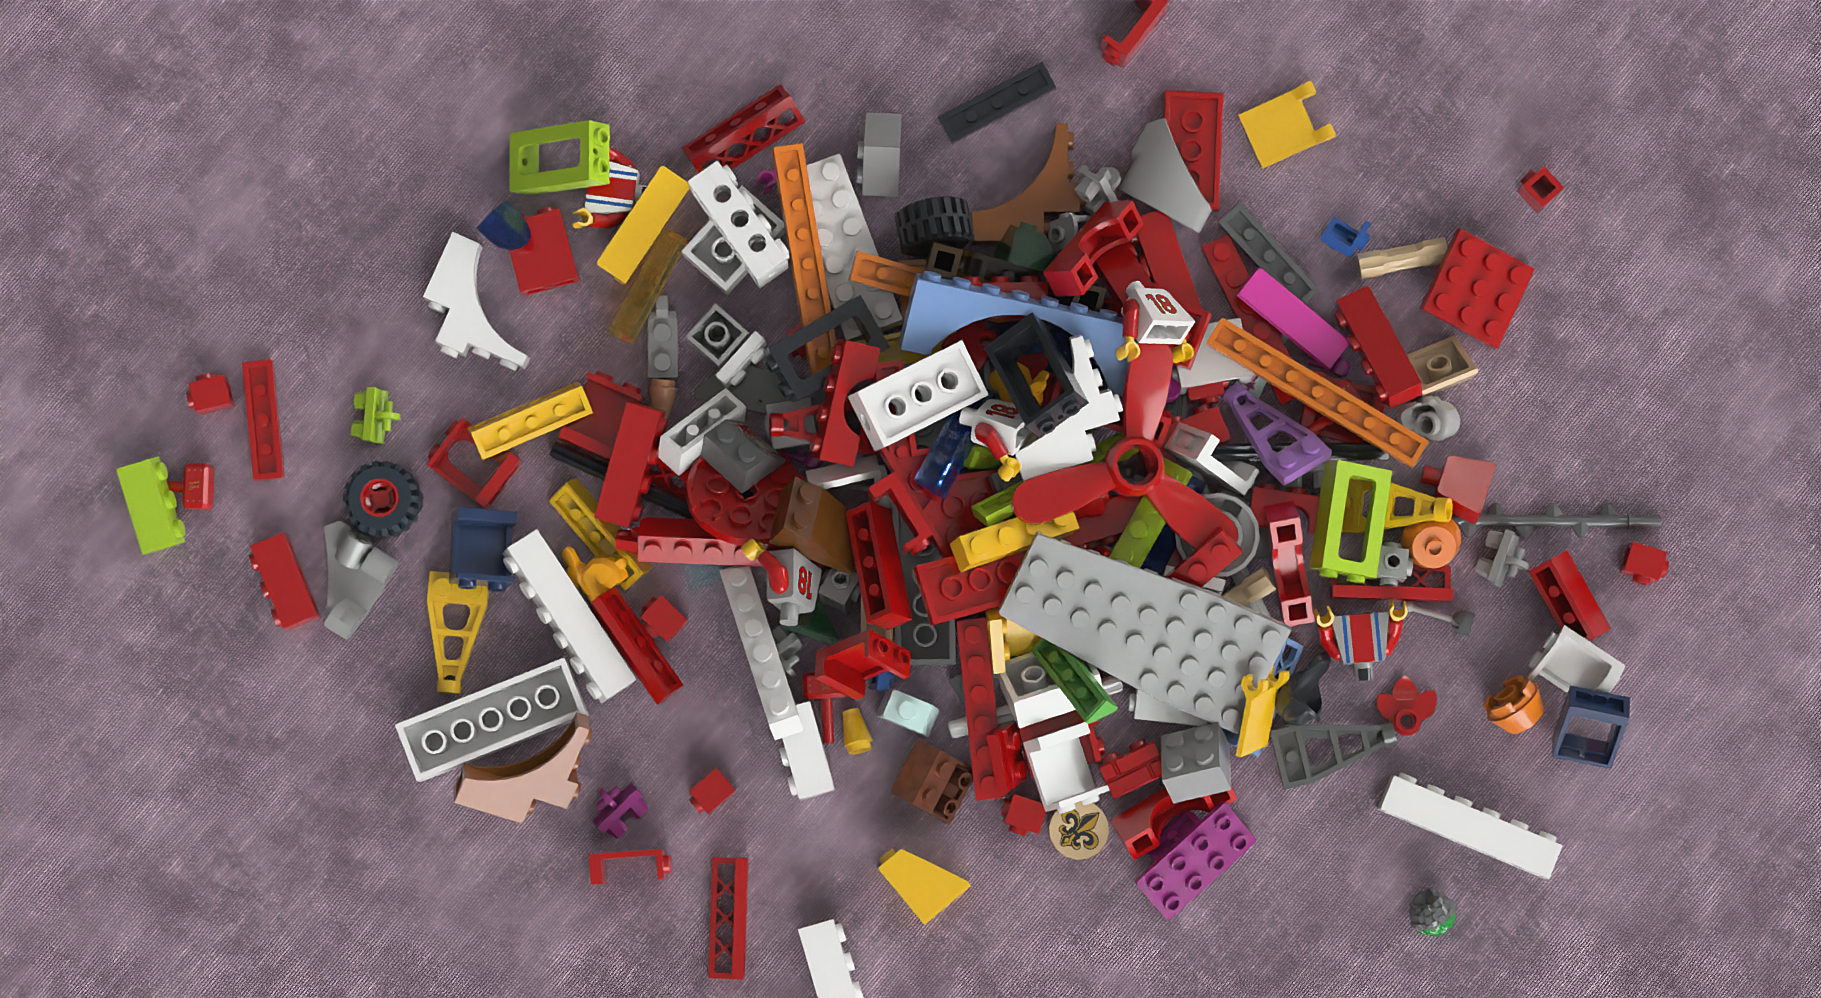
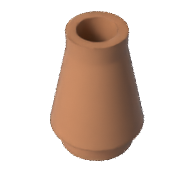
(662, 395)

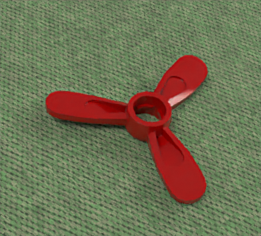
(1074, 487)

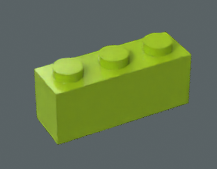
(151, 505)

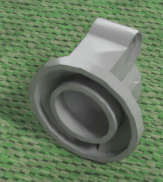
(1238, 511)

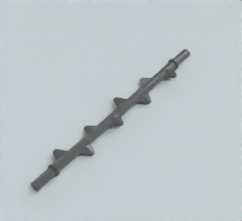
(1554, 518)

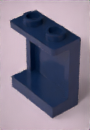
(478, 546)

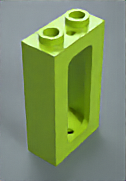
(590, 172)
(1331, 515)

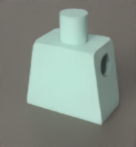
(907, 712)

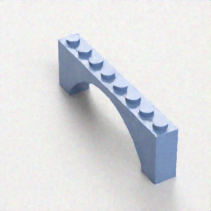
(944, 306)

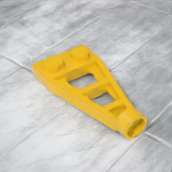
(1355, 522)
(443, 593)

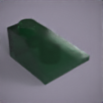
(1025, 247)
(816, 625)

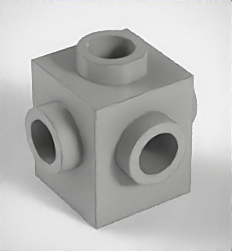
(1065, 228)
(1398, 556)
(839, 589)

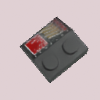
(739, 454)

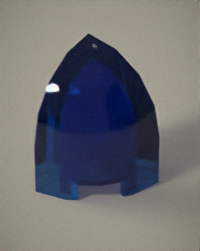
(506, 227)

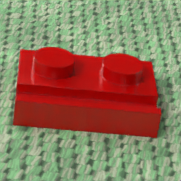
(1006, 757)

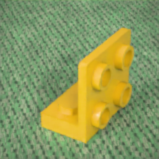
(1007, 639)

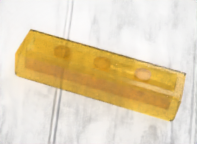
(647, 286)

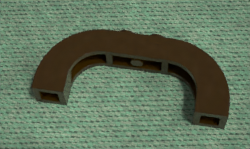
(960, 263)

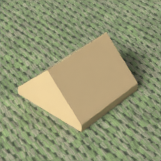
(1442, 365)

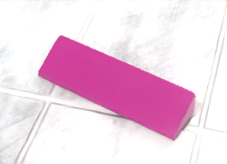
(1293, 318)

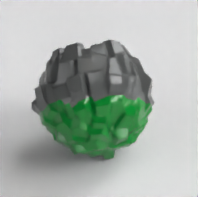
(1432, 913)

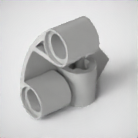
(1162, 178)
(355, 577)

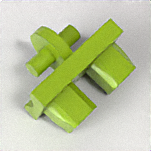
(377, 415)

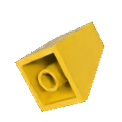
(921, 883)

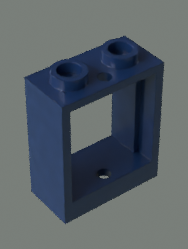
(1593, 706)

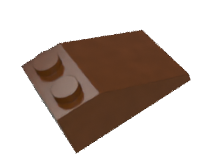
(813, 525)

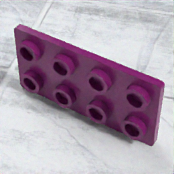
(1192, 857)

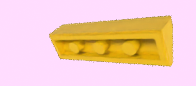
(578, 510)

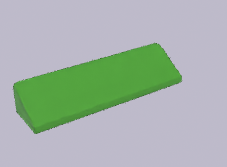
(1074, 681)

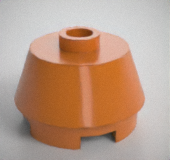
(1432, 543)
(1516, 705)

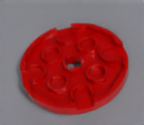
(726, 513)

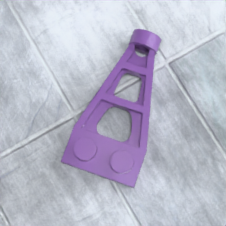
(1289, 462)

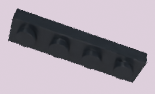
(997, 103)

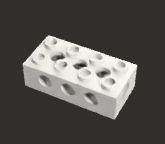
(720, 181)
(899, 389)

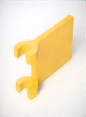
(1283, 126)
(1258, 711)

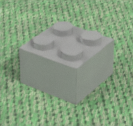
(1196, 762)

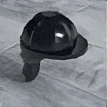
(1300, 698)

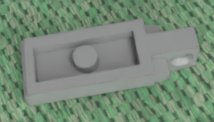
(662, 341)

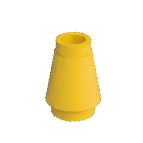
(855, 732)

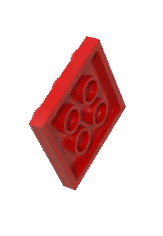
(1477, 288)

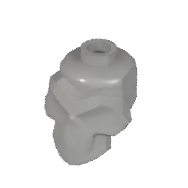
(1430, 418)

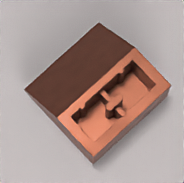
(933, 781)

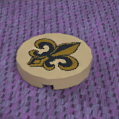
(1079, 831)

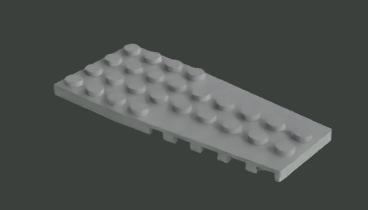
(1145, 628)

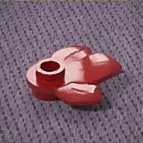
(972, 336)
(1407, 702)

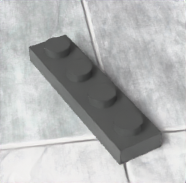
(1266, 252)

